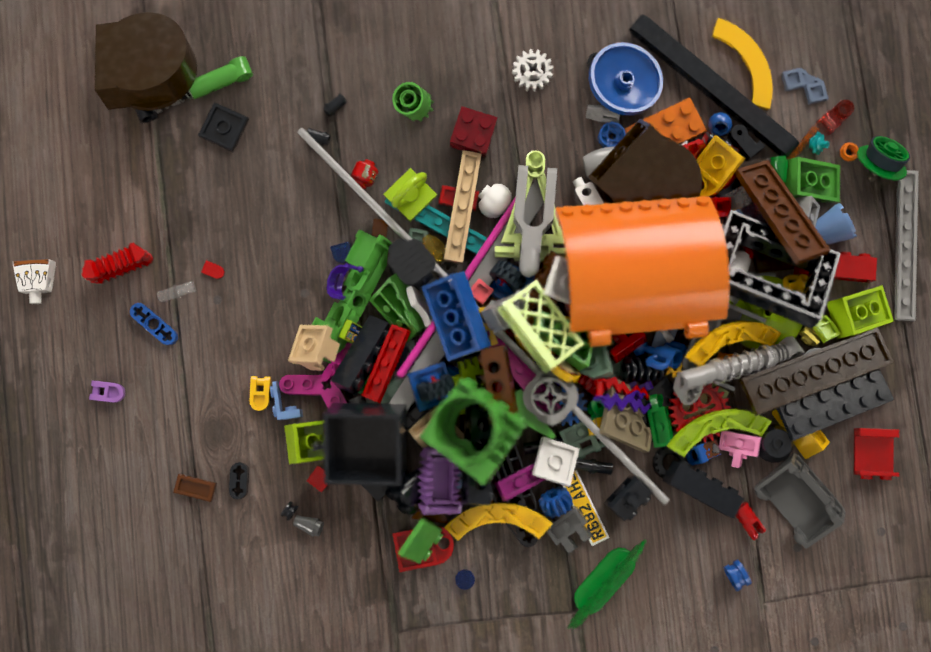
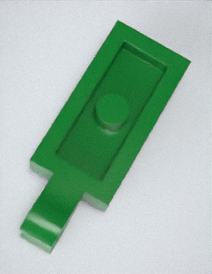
(659, 421)

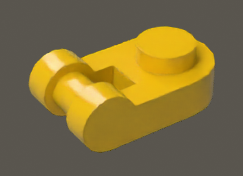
(258, 399)

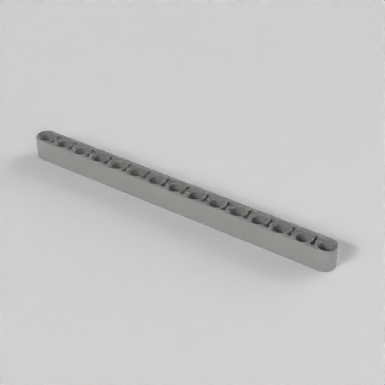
(434, 350)

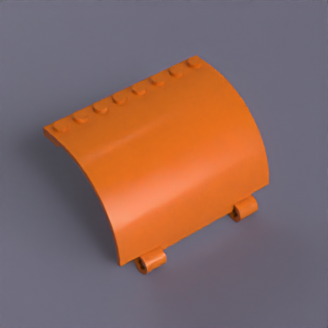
(645, 267)

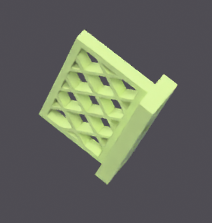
(530, 338)

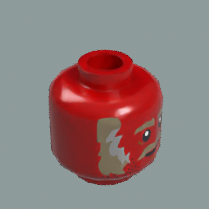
(365, 173)

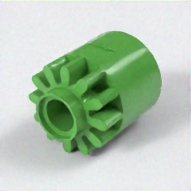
(412, 101)

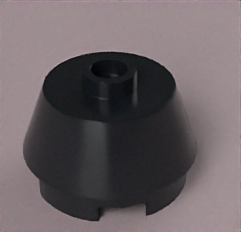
(775, 444)

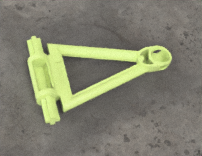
(536, 166)

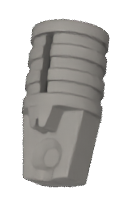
(601, 114)

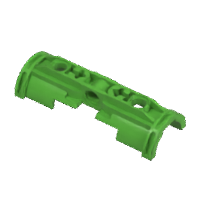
(372, 256)

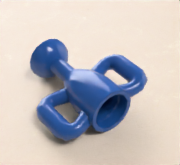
(668, 355)

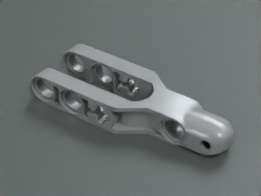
(532, 236)

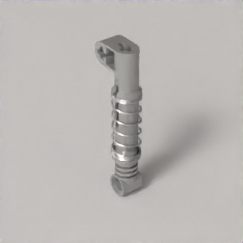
(691, 381)

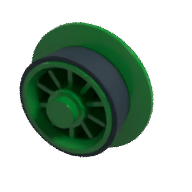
(884, 158)

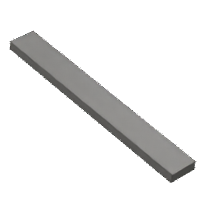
(906, 247)

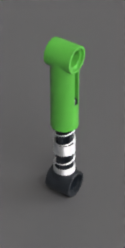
(236, 71)

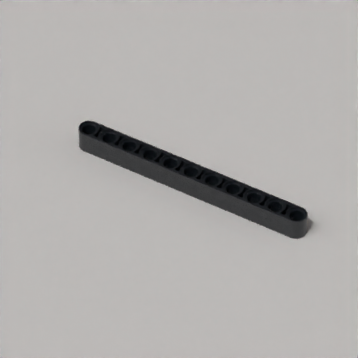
(713, 86)

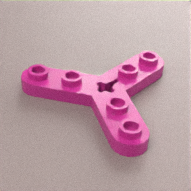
(314, 383)

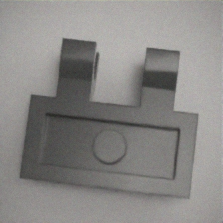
(566, 526)

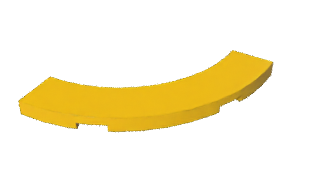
(752, 57)
(730, 334)
(498, 513)

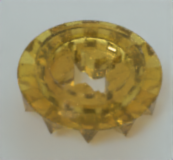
(435, 247)

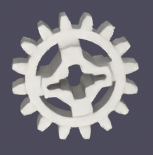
(527, 65)

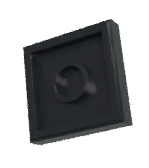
(223, 127)

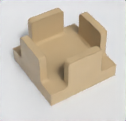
(313, 345)

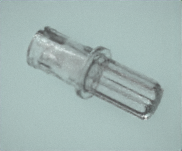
(176, 291)

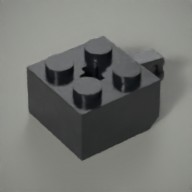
(628, 498)

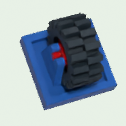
(507, 279)
(430, 385)

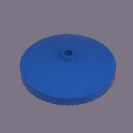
(625, 78)

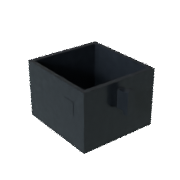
(364, 444)

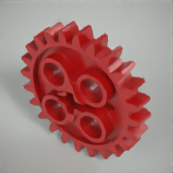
(713, 398)

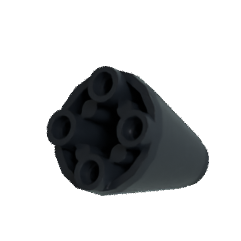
(407, 493)

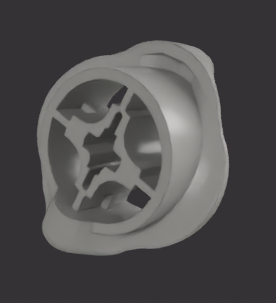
(550, 417)

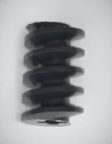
(637, 368)

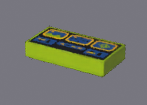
(350, 331)

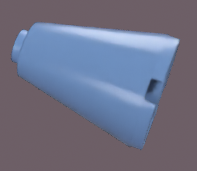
(835, 225)

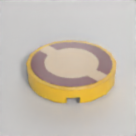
(565, 370)

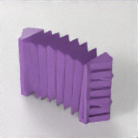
(438, 484)

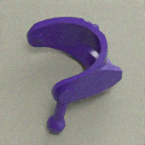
(334, 288)

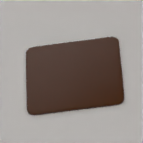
(379, 228)

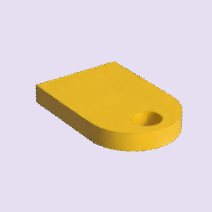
(717, 165)

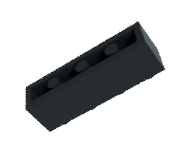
(361, 356)
(703, 489)

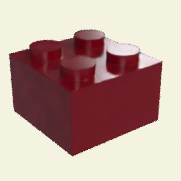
(473, 131)

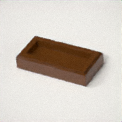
(194, 487)

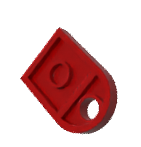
(437, 556)

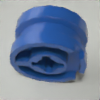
(606, 130)
(737, 575)

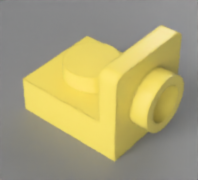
(809, 336)

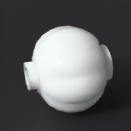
(494, 200)

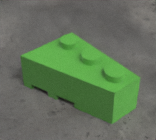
(395, 307)
(581, 357)

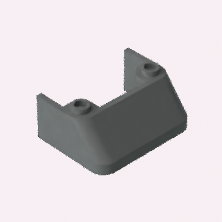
(734, 314)

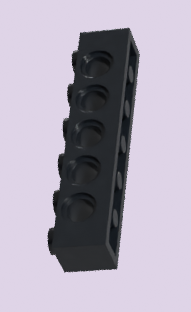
(473, 414)

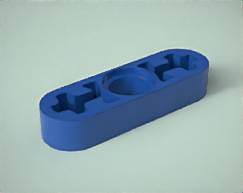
(161, 337)

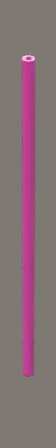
(469, 271)

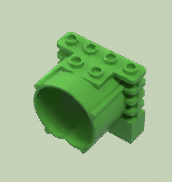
(442, 434)

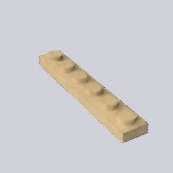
(462, 207)

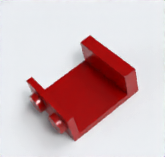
(874, 453)

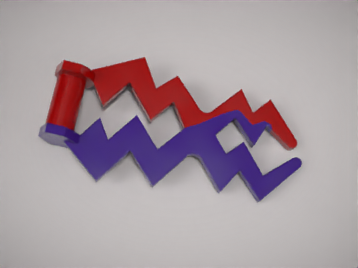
(609, 401)

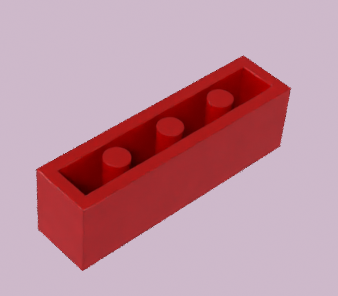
(852, 268)

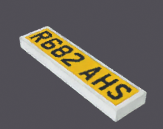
(583, 502)

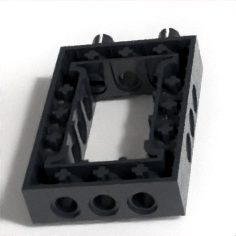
(800, 307)

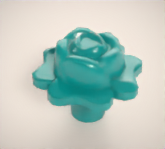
(818, 143)

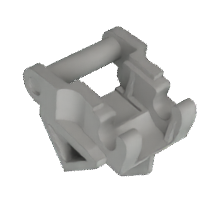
(494, 318)

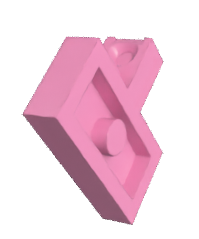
(739, 446)

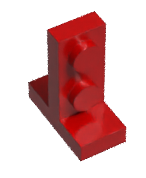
(626, 344)

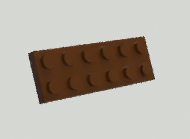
(782, 212)

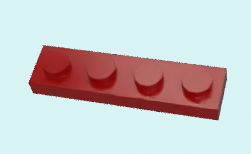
(386, 363)

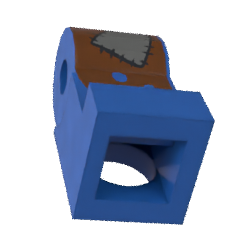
(704, 452)

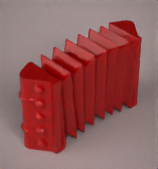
(116, 264)

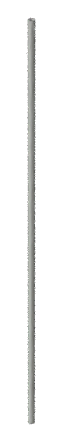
(507, 340)

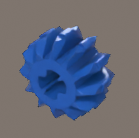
(555, 502)

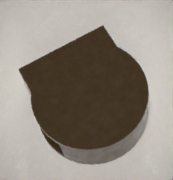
(143, 62)
(647, 168)

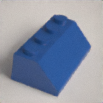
(456, 316)

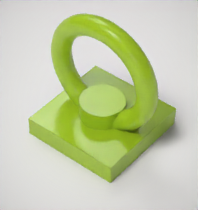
(410, 194)

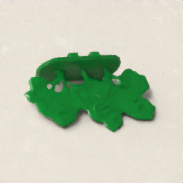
(604, 582)

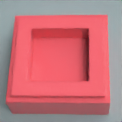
(481, 291)

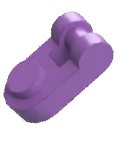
(112, 393)

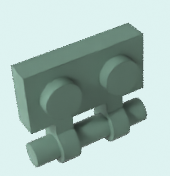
(577, 434)

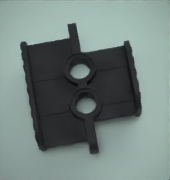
(412, 263)

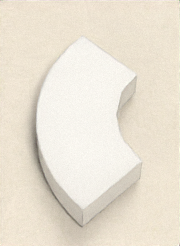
(420, 304)

